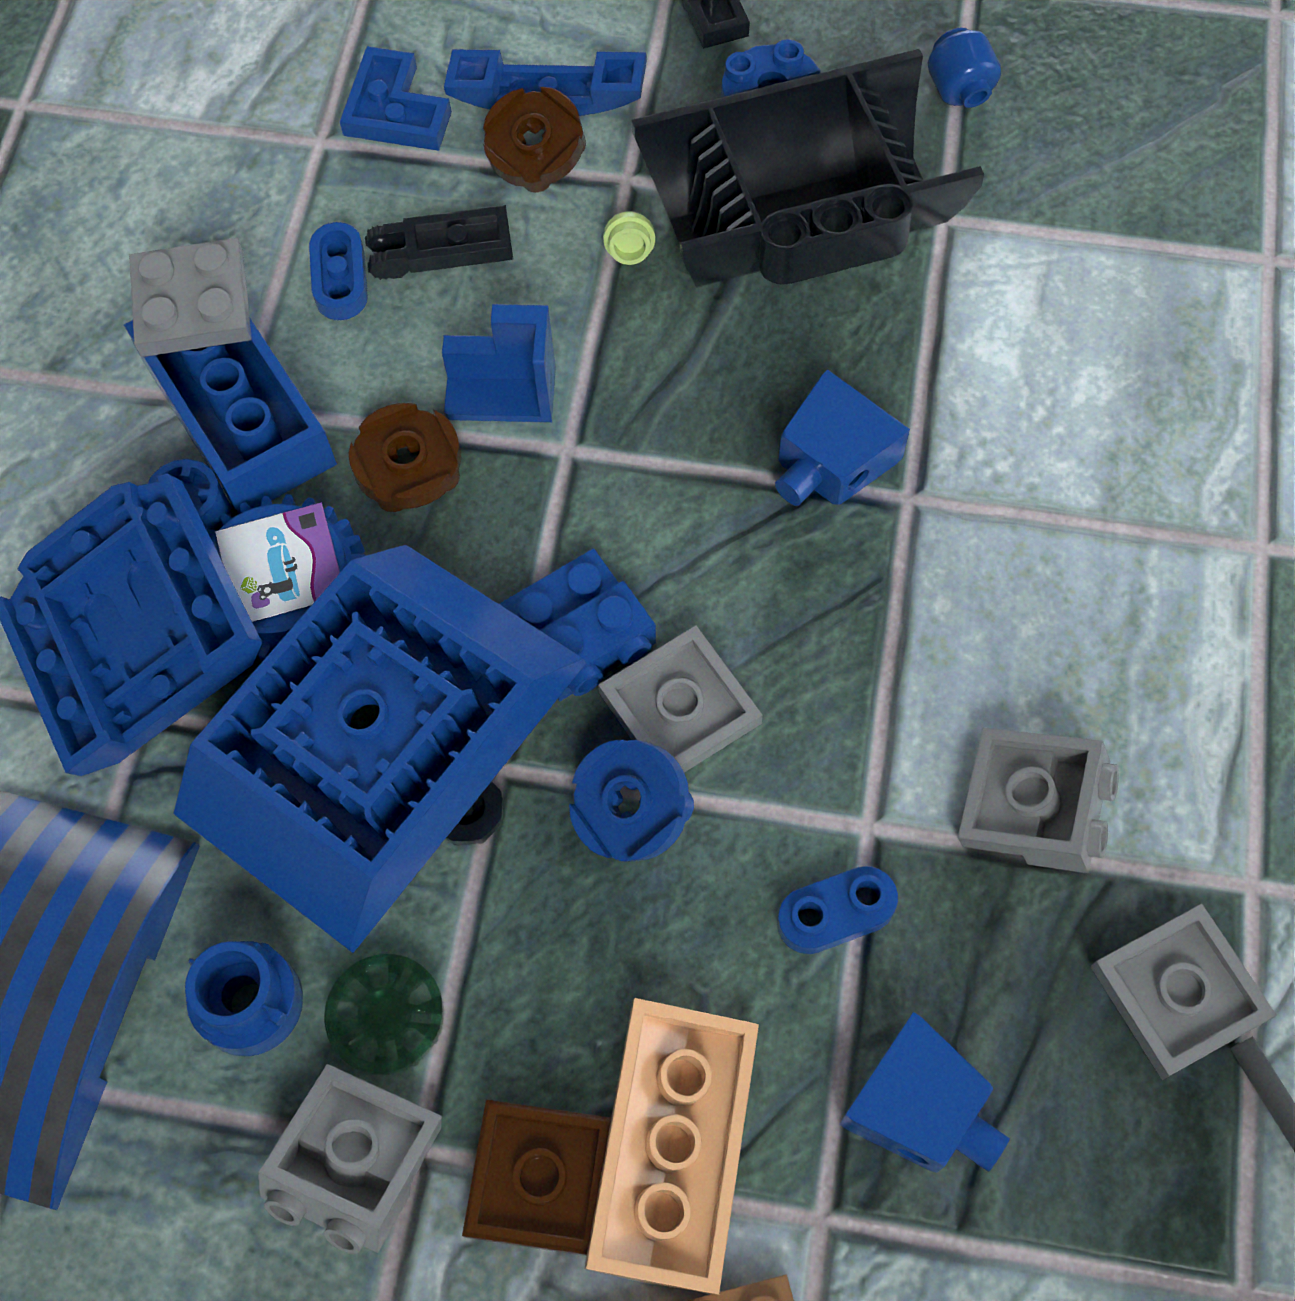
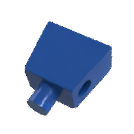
(837, 444)
(926, 1103)

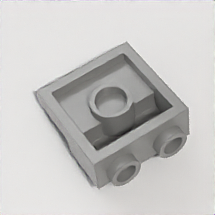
(1039, 798)
(347, 1160)

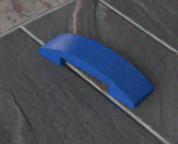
(483, 79)

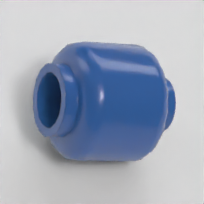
(964, 67)

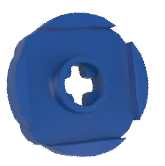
(663, 800)

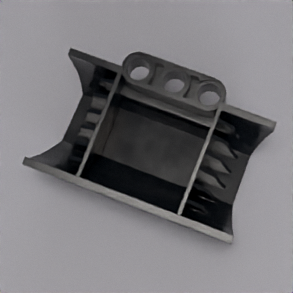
(799, 174)

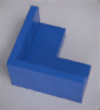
(504, 373)

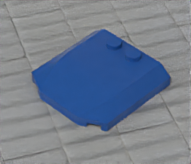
(125, 623)

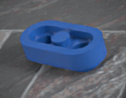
(337, 275)
(840, 910)

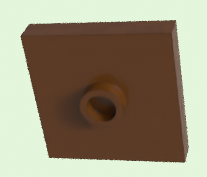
(536, 1177)

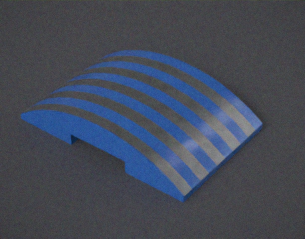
(75, 928)

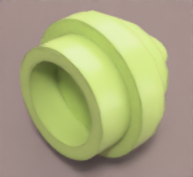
(629, 237)

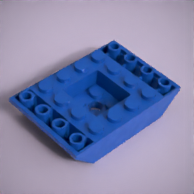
(350, 813)

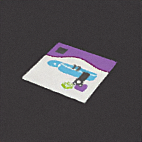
(279, 561)

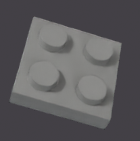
(189, 297)
(681, 700)
(1182, 991)

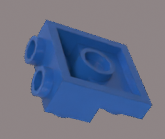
(588, 615)

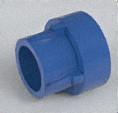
(218, 976)

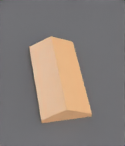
(673, 1148)

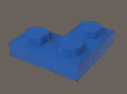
(384, 108)

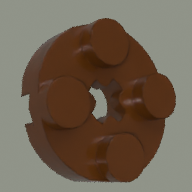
(536, 164)
(410, 484)

